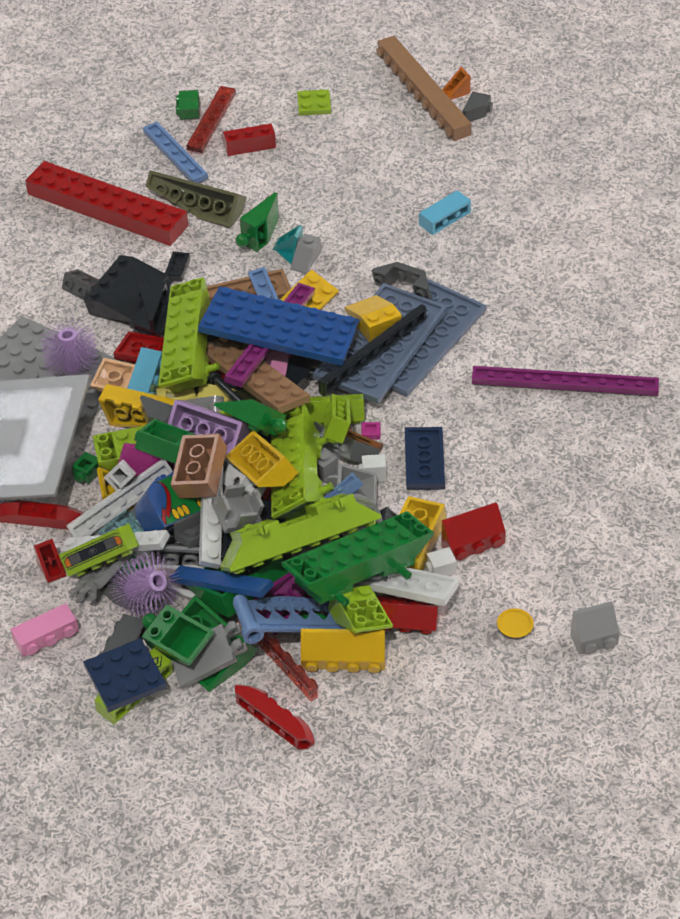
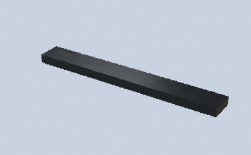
(372, 350)

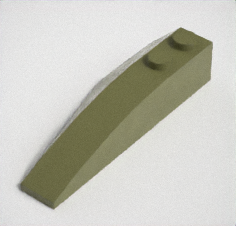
(198, 199)

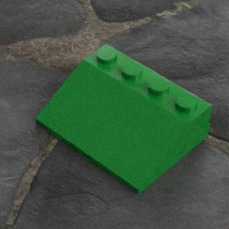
(223, 601)
(204, 614)

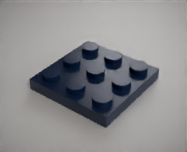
(124, 675)

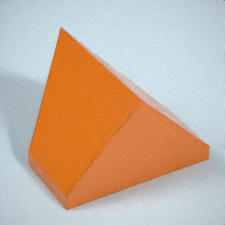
(458, 85)

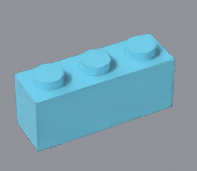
(444, 212)
(146, 371)

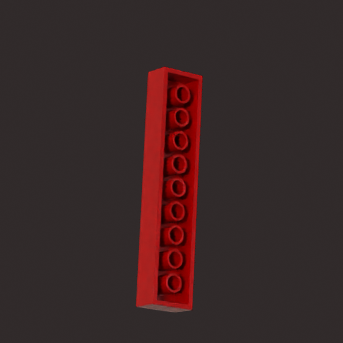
(107, 203)

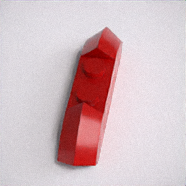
(38, 514)
(279, 720)

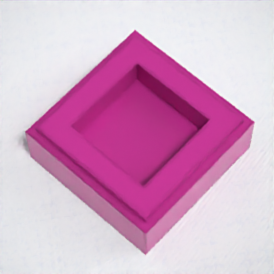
(371, 430)

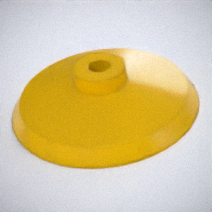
(515, 623)

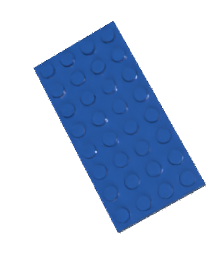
(279, 325)

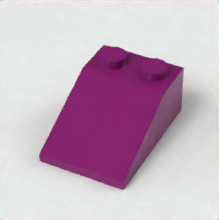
(284, 587)

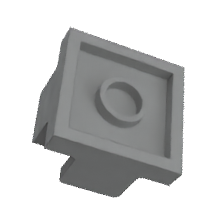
(236, 508)

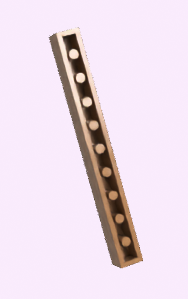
(424, 88)

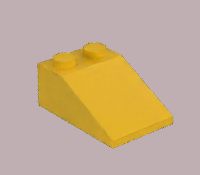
(374, 315)

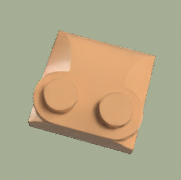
(112, 373)

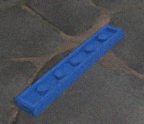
(222, 581)

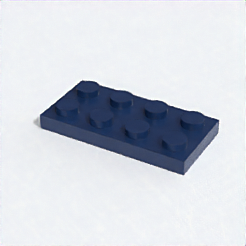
(424, 458)

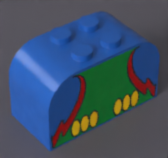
(162, 507)

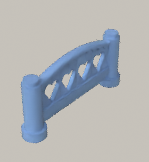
(255, 625)

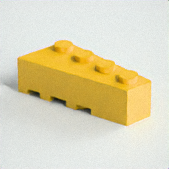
(123, 405)

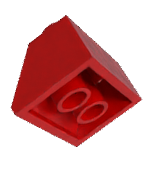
(249, 139)
(473, 531)
(410, 614)

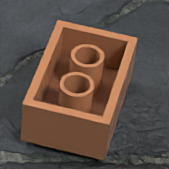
(199, 466)

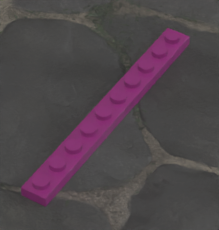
(253, 354)
(565, 380)

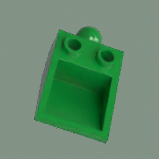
(259, 224)
(257, 415)
(175, 635)

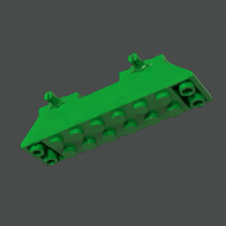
(378, 549)

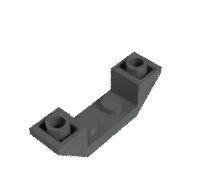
(391, 272)
(350, 448)

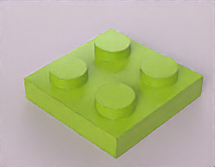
(314, 102)

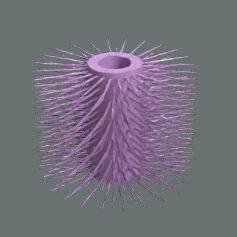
(69, 348)
(148, 585)

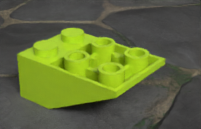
(362, 612)

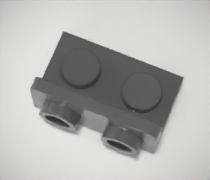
(78, 283)
(188, 530)

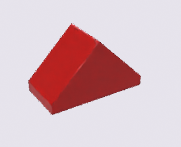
(49, 560)

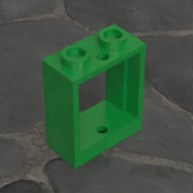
(160, 440)

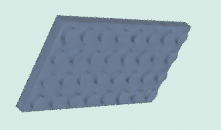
(460, 316)
(381, 373)

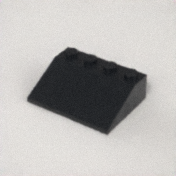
(118, 289)

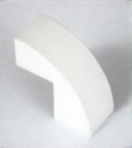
(120, 475)

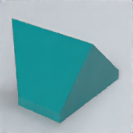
(288, 242)

